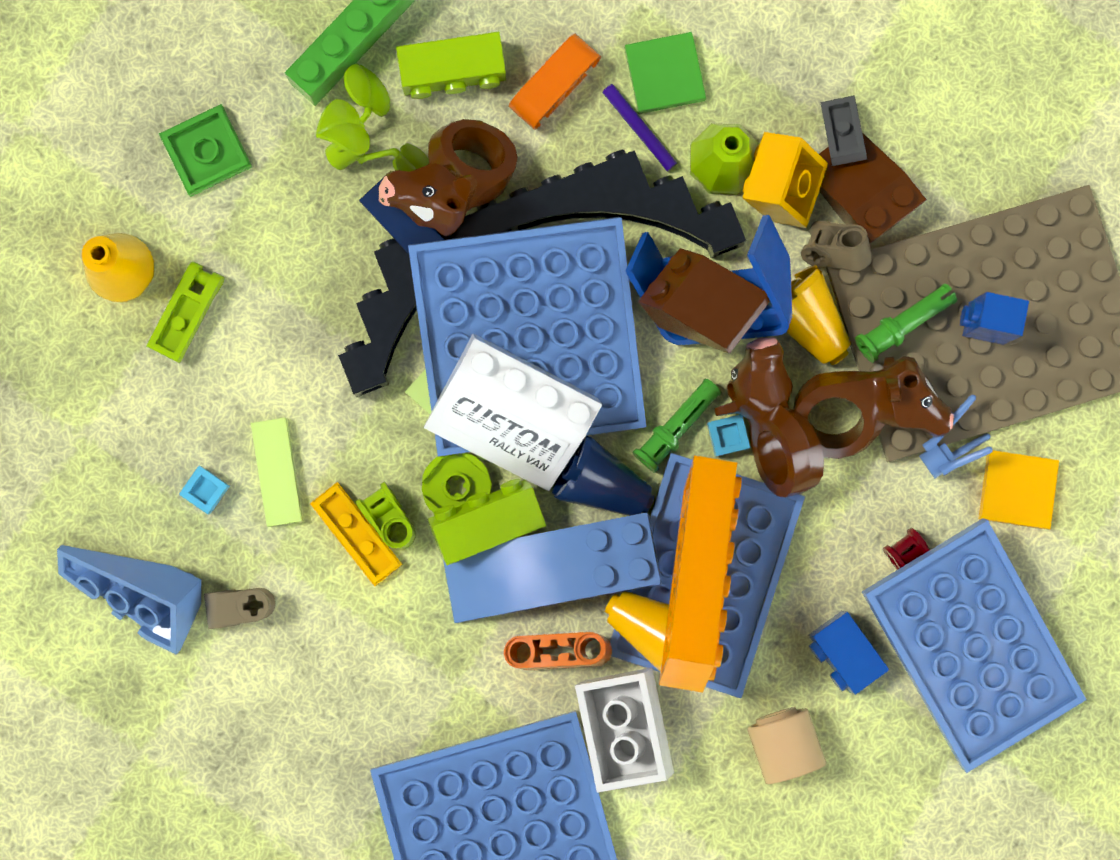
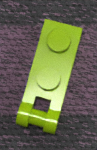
(185, 312)

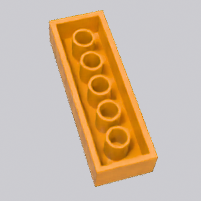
(700, 575)

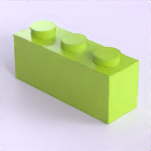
(451, 65)
(486, 521)

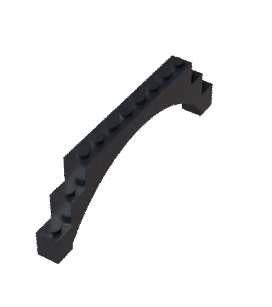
(596, 191)

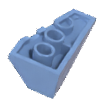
(148, 592)

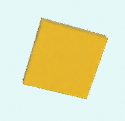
(1019, 489)

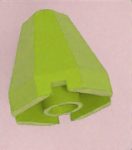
(722, 158)

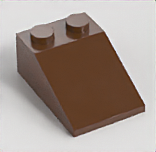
(870, 191)
(703, 301)

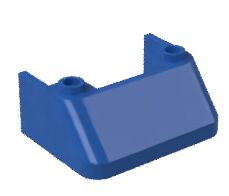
(769, 272)

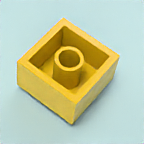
(785, 179)

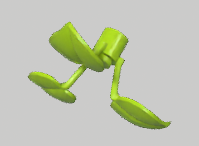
(346, 130)

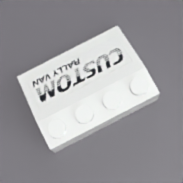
(512, 413)

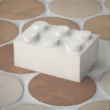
(624, 730)

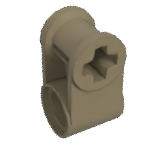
(839, 245)
(233, 607)

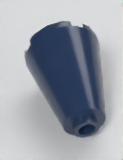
(602, 482)

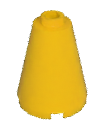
(117, 266)
(816, 318)
(640, 623)

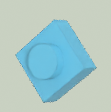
(728, 435)
(204, 490)

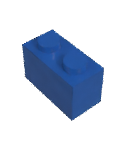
(994, 318)
(847, 652)

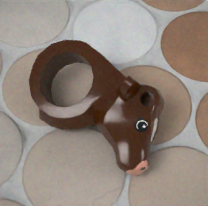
(448, 187)
(891, 397)
(781, 438)

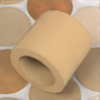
(786, 745)

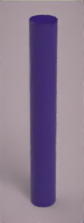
(639, 127)

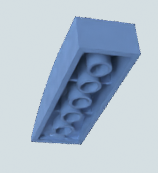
(555, 568)

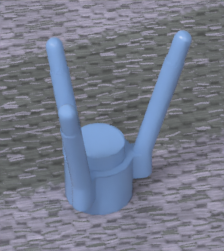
(941, 460)

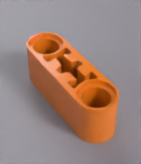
(554, 81)
(551, 641)

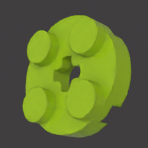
(453, 466)

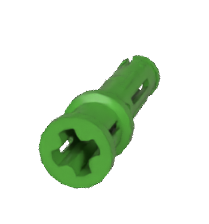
(892, 331)
(666, 437)

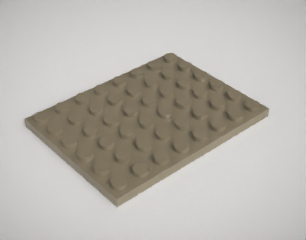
(1034, 252)

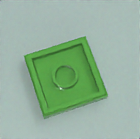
(665, 72)
(205, 150)

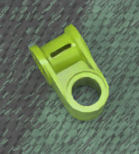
(386, 515)

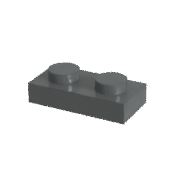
(843, 130)

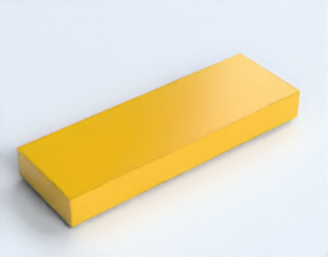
(356, 534)

